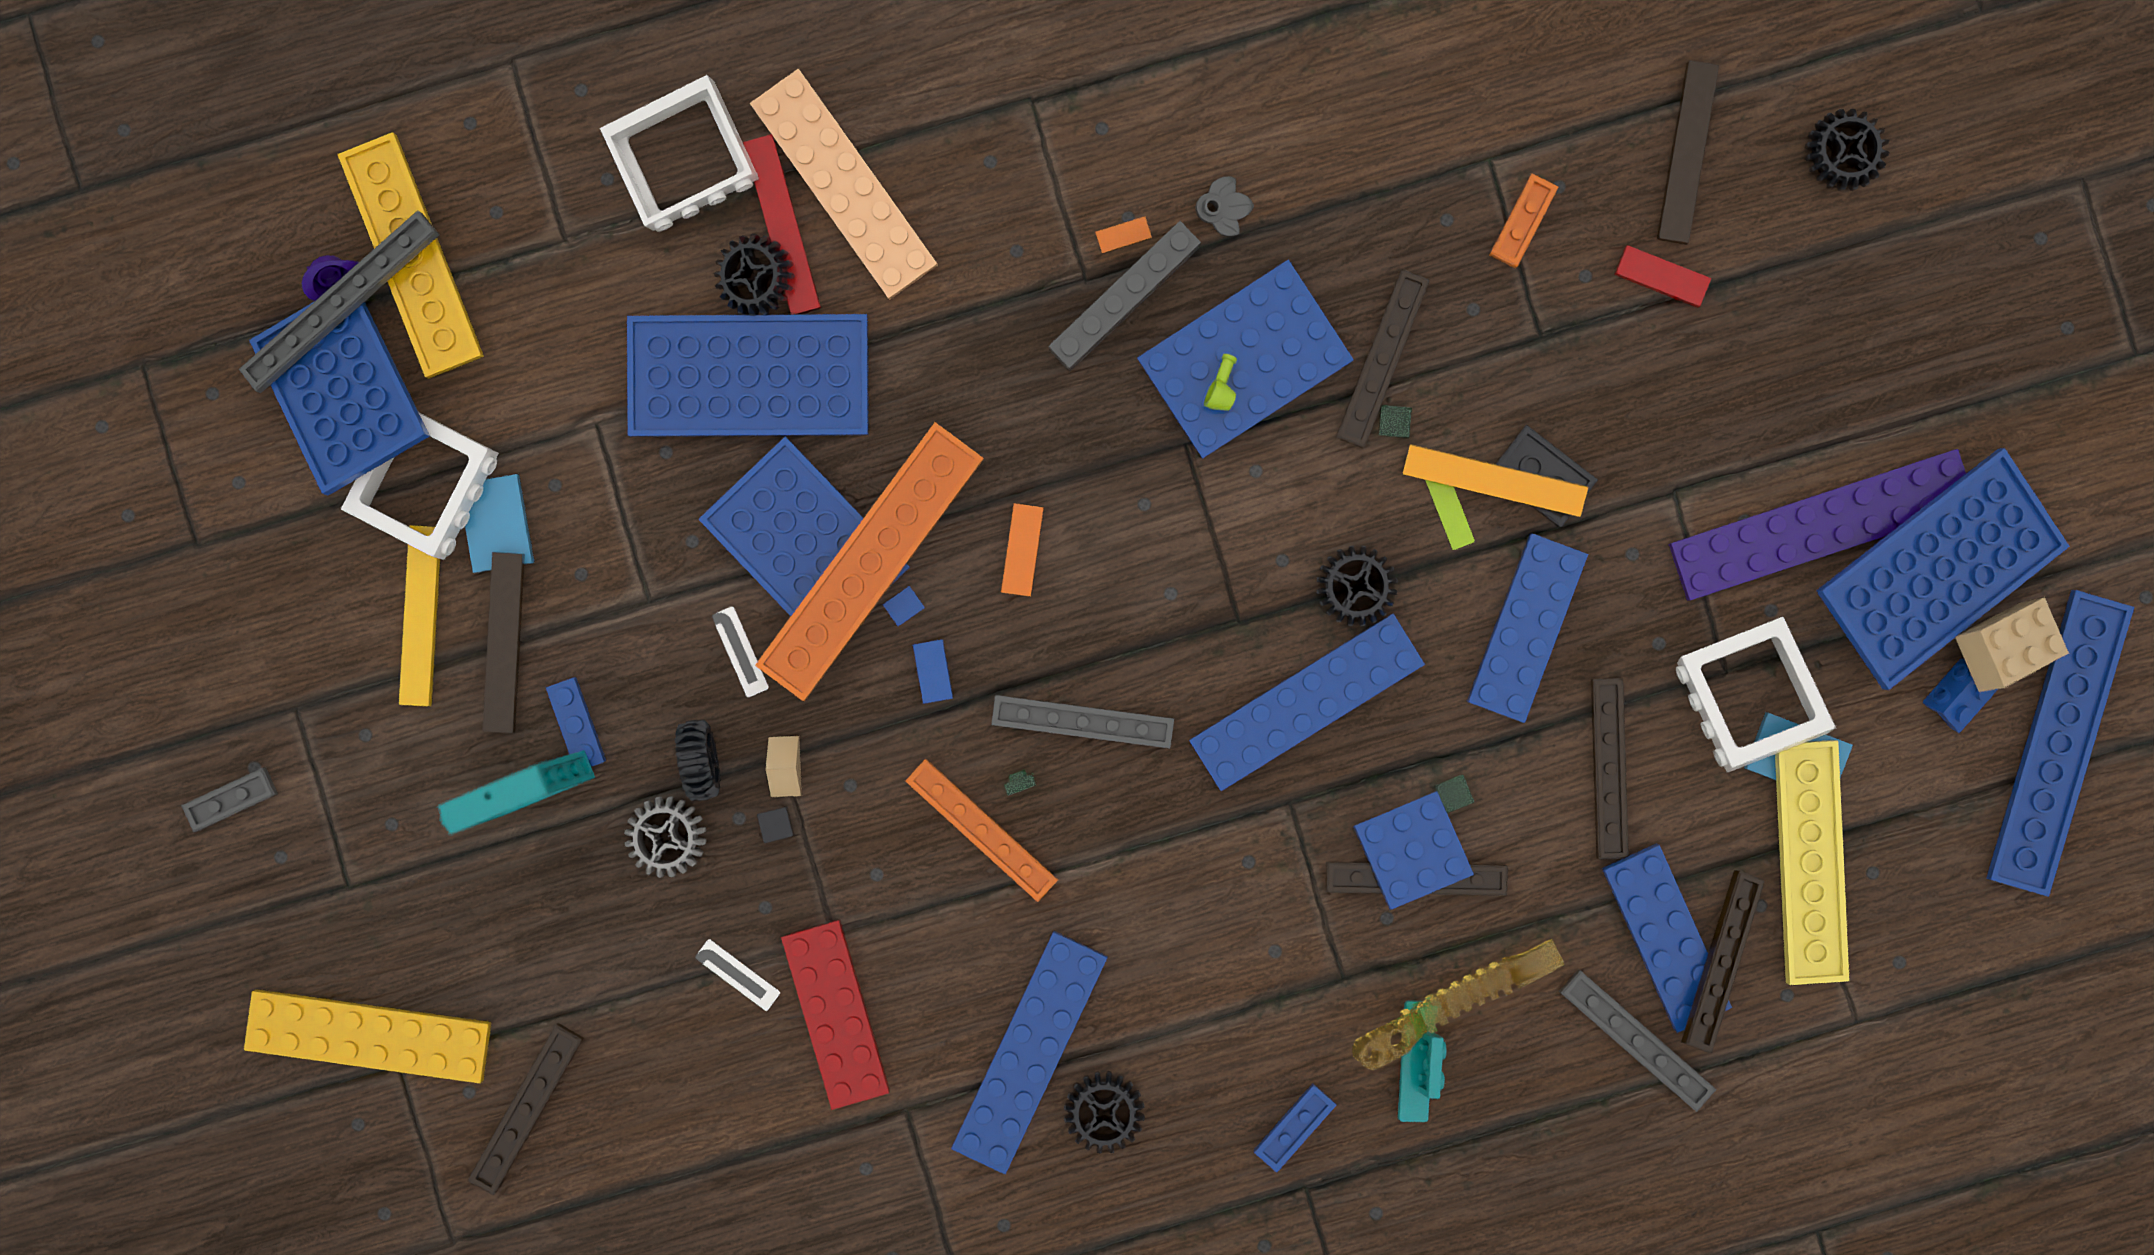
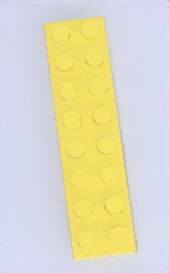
(1812, 863)

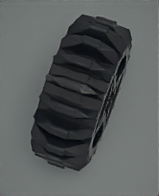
(1856, 157)
(745, 253)
(1364, 571)
(697, 760)
(1113, 1101)

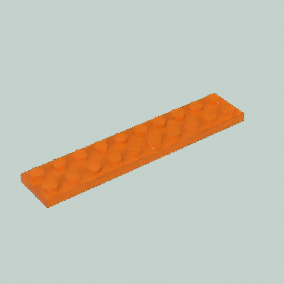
(869, 561)

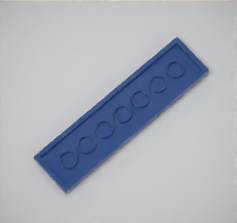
(1306, 702)
(1029, 1052)

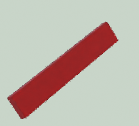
(782, 222)

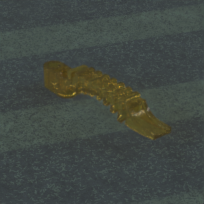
(1412, 1024)

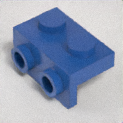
(1957, 697)

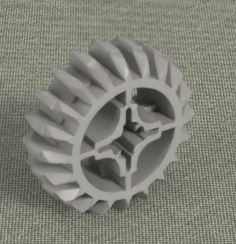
(653, 831)

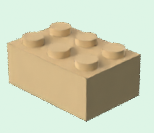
(2011, 645)

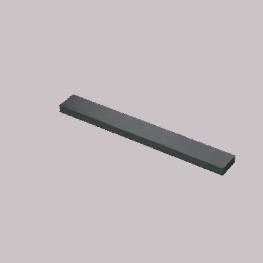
(339, 302)

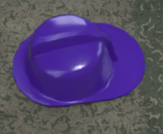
(324, 274)

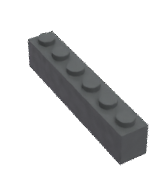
(1124, 296)

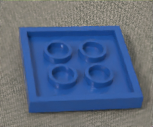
(1413, 850)

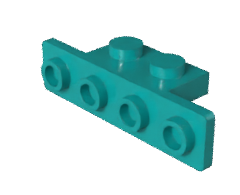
(1420, 1076)

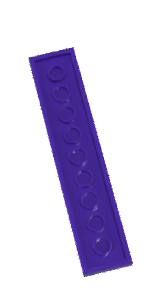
(1811, 526)

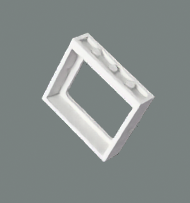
(617, 138)
(456, 513)
(1713, 724)

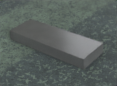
(229, 799)

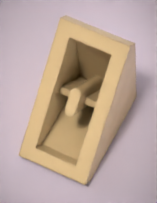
(784, 766)

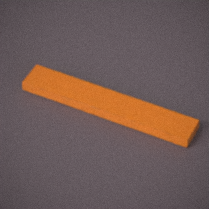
(981, 830)

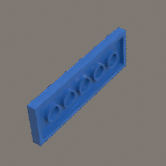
(1527, 628)
(1660, 929)

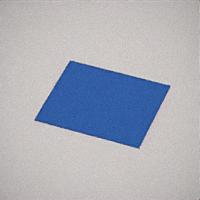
(903, 606)

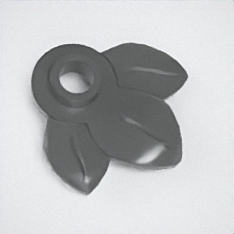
(1228, 206)

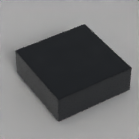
(775, 824)

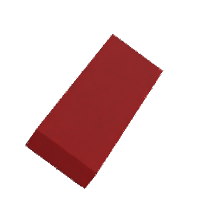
(1662, 276)

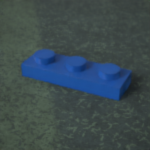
(575, 720)
(1294, 1127)

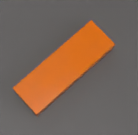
(1523, 221)
(1022, 550)

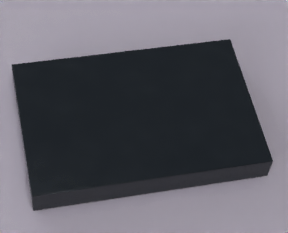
(1538, 456)

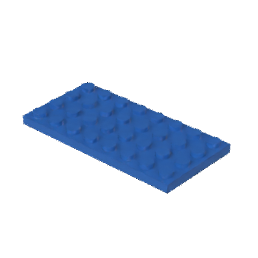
(747, 375)
(1943, 568)

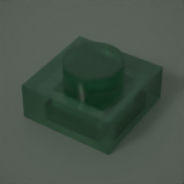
(1019, 781)

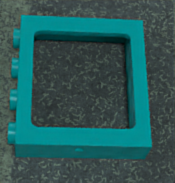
(515, 792)

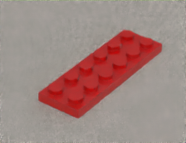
(835, 1014)

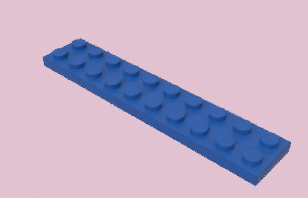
(2060, 744)

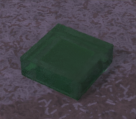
(1394, 421)
(1454, 793)

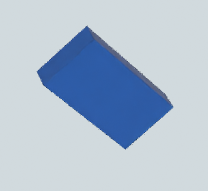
(933, 671)

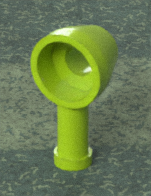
(1219, 394)

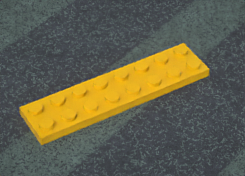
(424, 285)
(367, 1036)

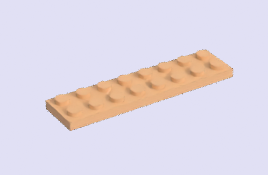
(843, 184)

